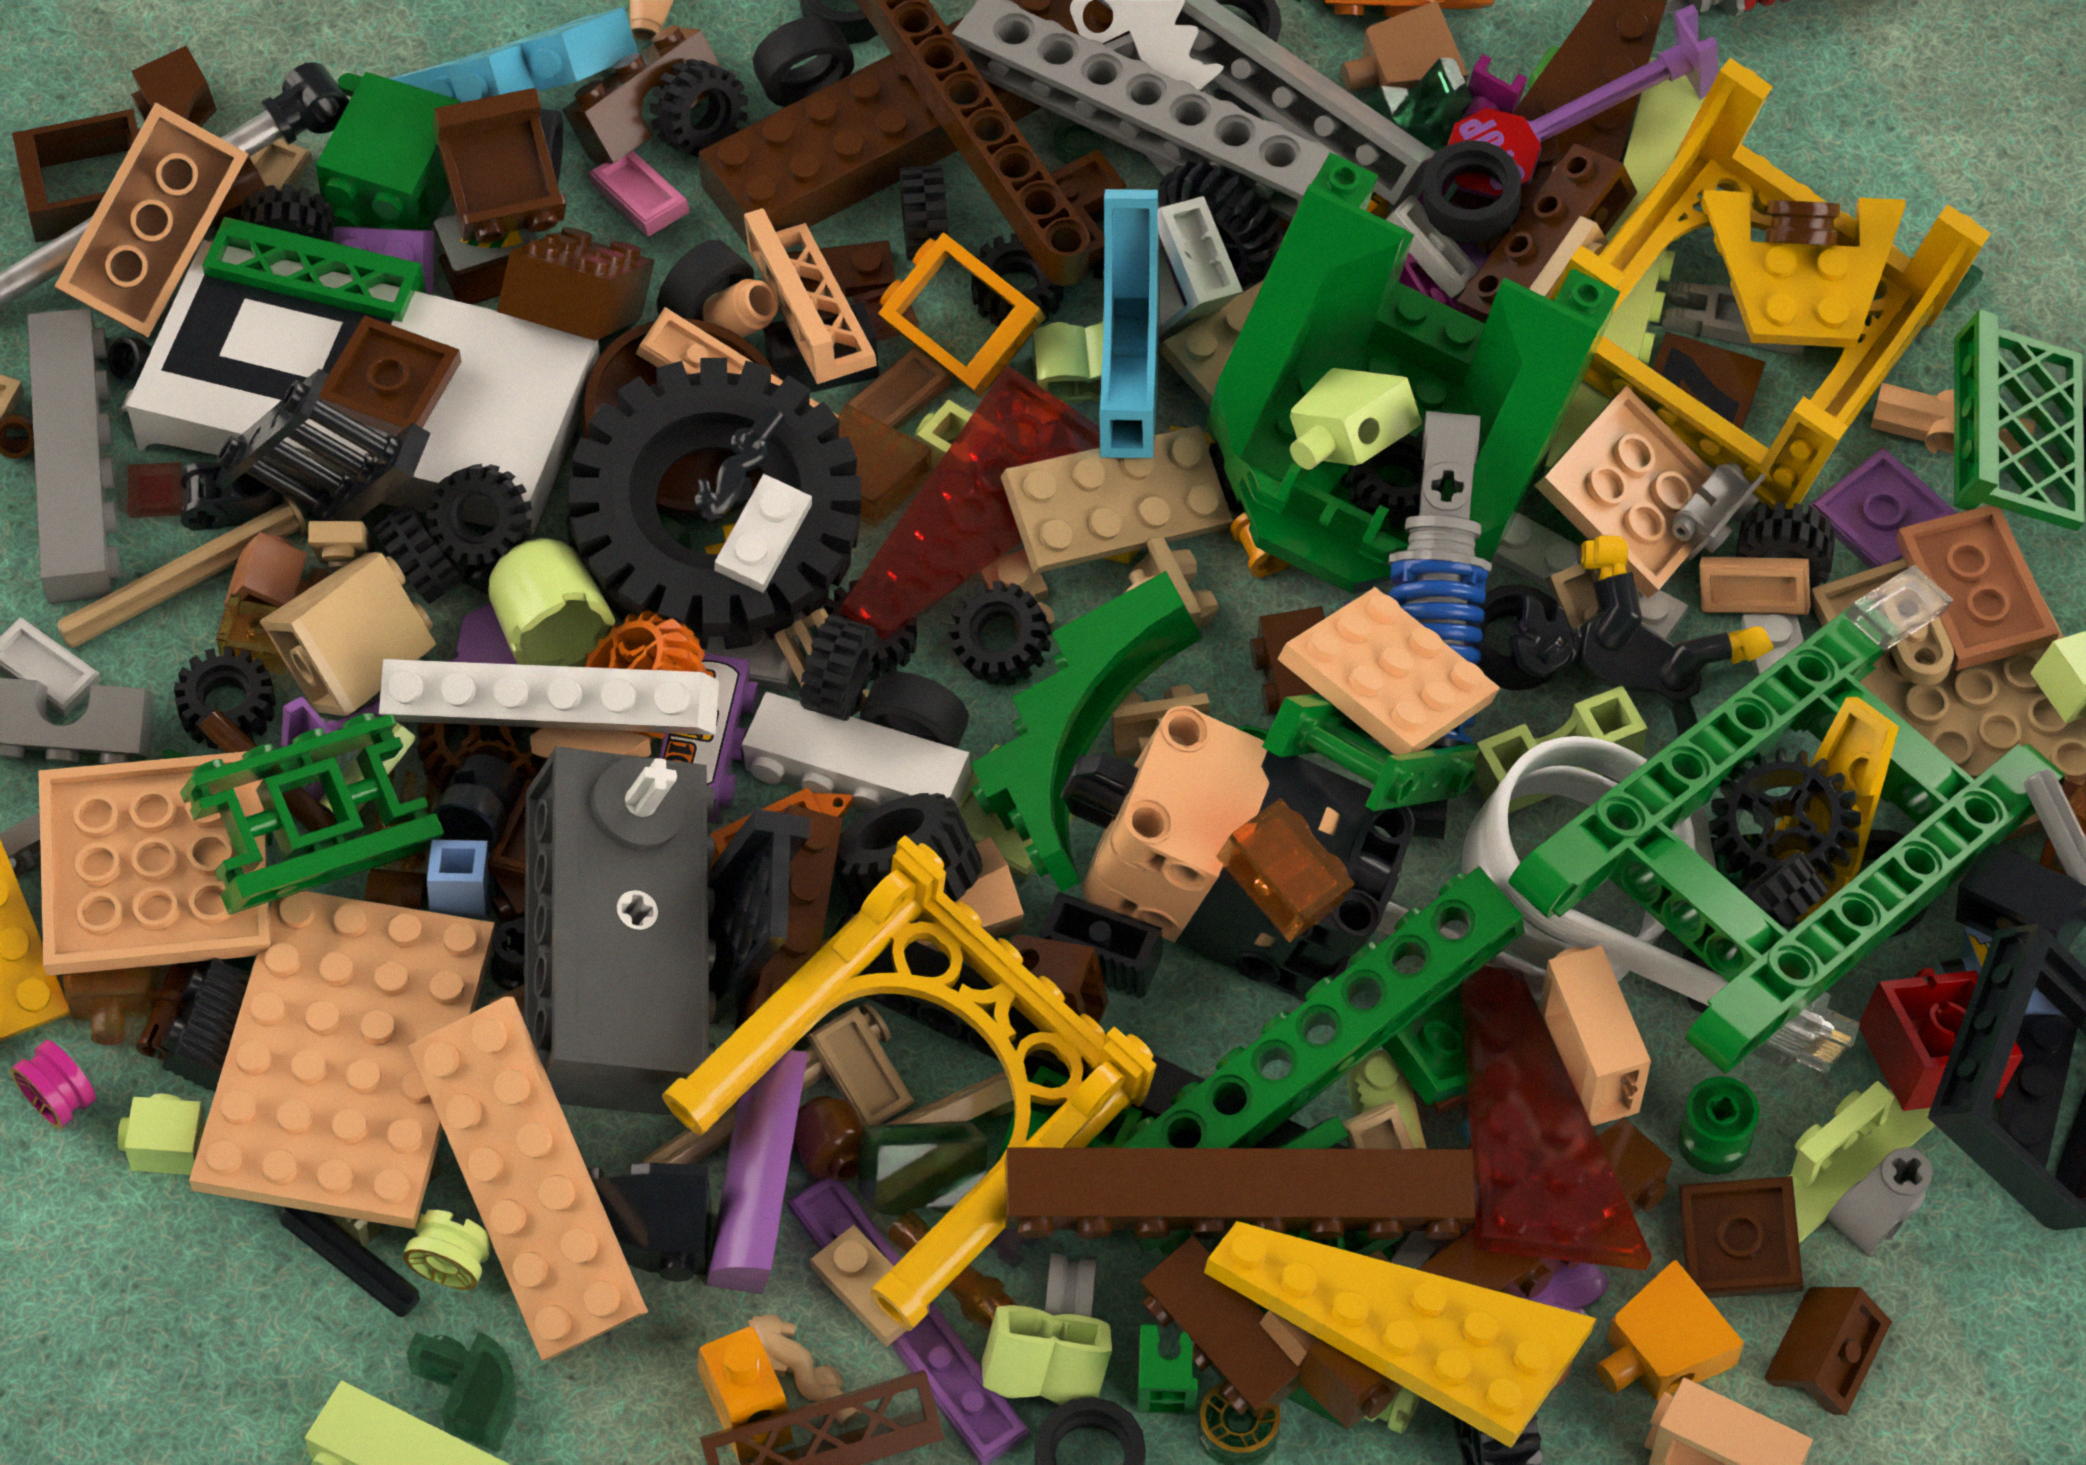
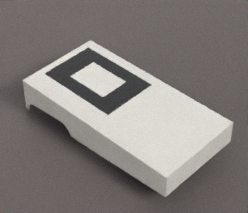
(239, 348)

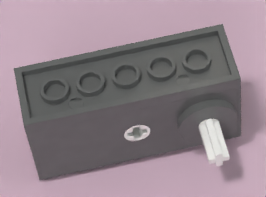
(618, 926)

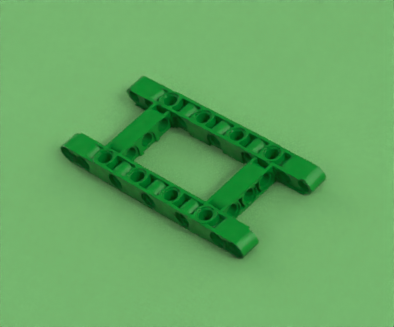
(1767, 968)

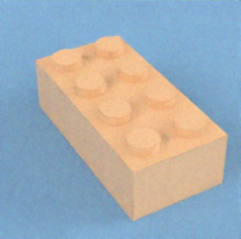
(151, 220)

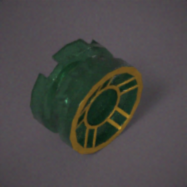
(1231, 1446)

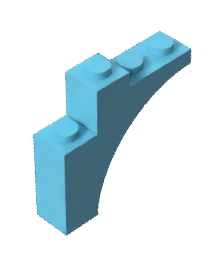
(537, 61)
(1130, 324)

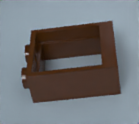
(61, 145)

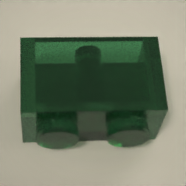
(920, 1165)

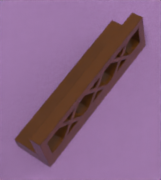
(850, 1448)

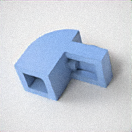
(459, 878)

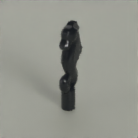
(731, 481)

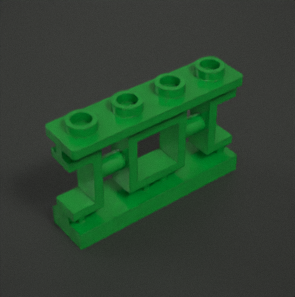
(328, 851)

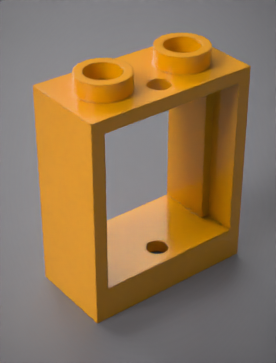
(1001, 345)

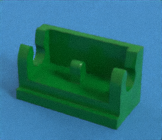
(1165, 1382)

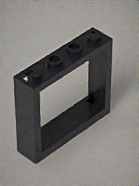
(1961, 1108)

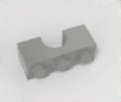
(113, 726)

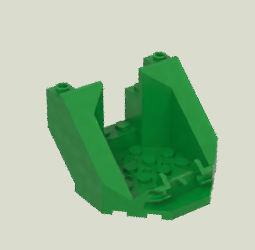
(1341, 306)

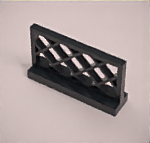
(751, 901)

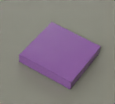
(1874, 504)

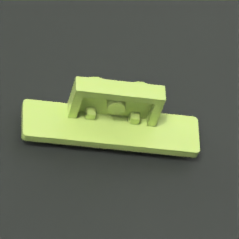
(1849, 1149)

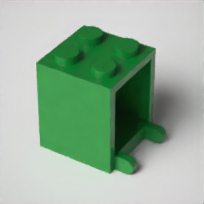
(384, 156)

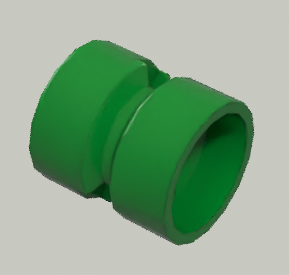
(1718, 1125)

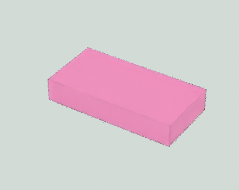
(639, 193)

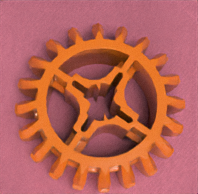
(648, 645)

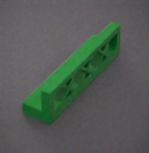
(317, 259)

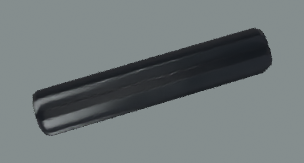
(352, 1259)

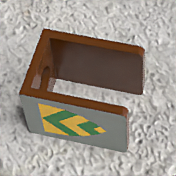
(475, 268)

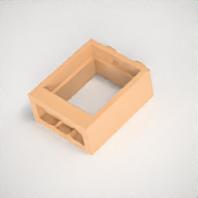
(1595, 1033)
(1713, 1430)

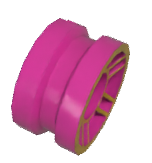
(53, 1084)

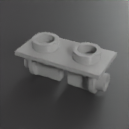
(1706, 524)

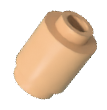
(742, 307)

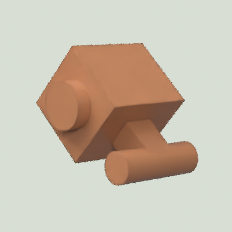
(271, 572)

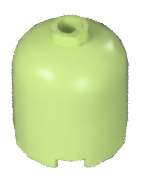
(548, 604)

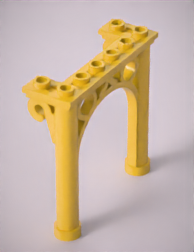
(1116, 1064)

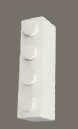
(849, 756)

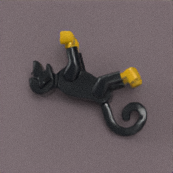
(1617, 647)

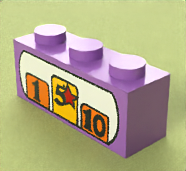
(735, 698)

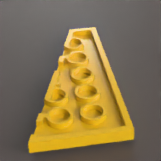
(1441, 1338)

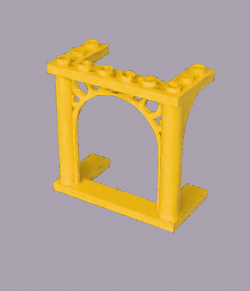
(1910, 290)

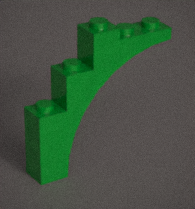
(1062, 715)

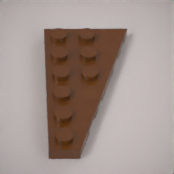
(1602, 47)

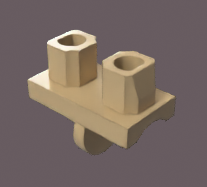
(1182, 570)
(1137, 720)

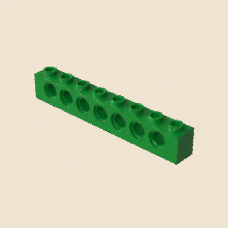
(1359, 1032)

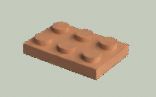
(1993, 591)

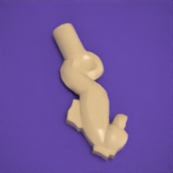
(793, 1358)

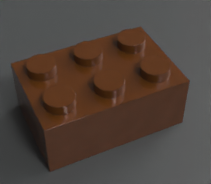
(576, 284)

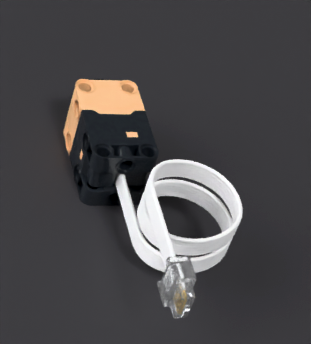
(1209, 779)

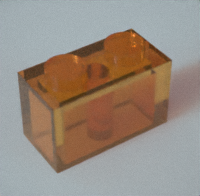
(1285, 869)

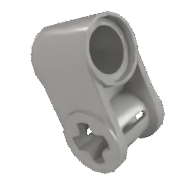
(1879, 1204)

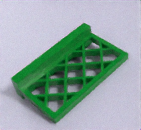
(1982, 414)

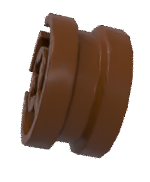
(1802, 222)

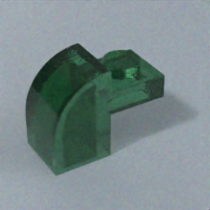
(1428, 108)
(481, 1383)

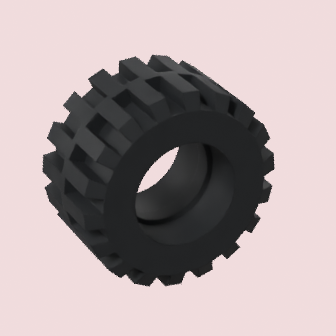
(871, 841)

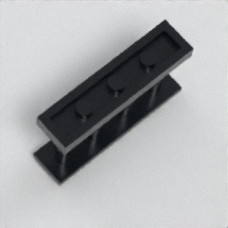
(343, 495)

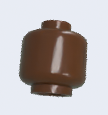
(829, 1138)

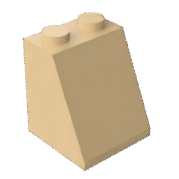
(344, 630)

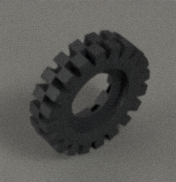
(657, 425)

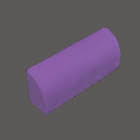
(756, 1178)

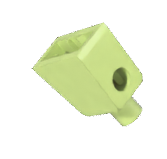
(1351, 417)

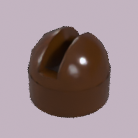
(16, 446)

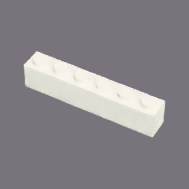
(549, 696)

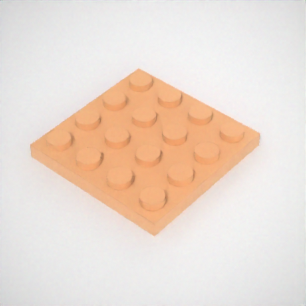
(134, 873)

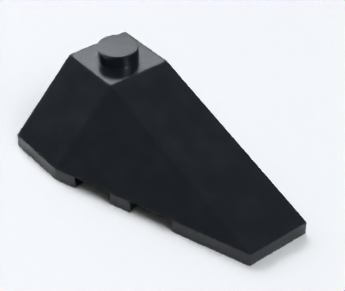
(660, 1216)

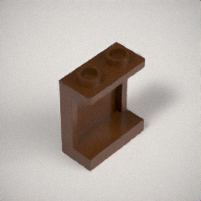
(498, 166)

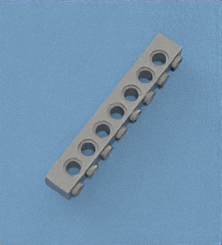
(1135, 102)

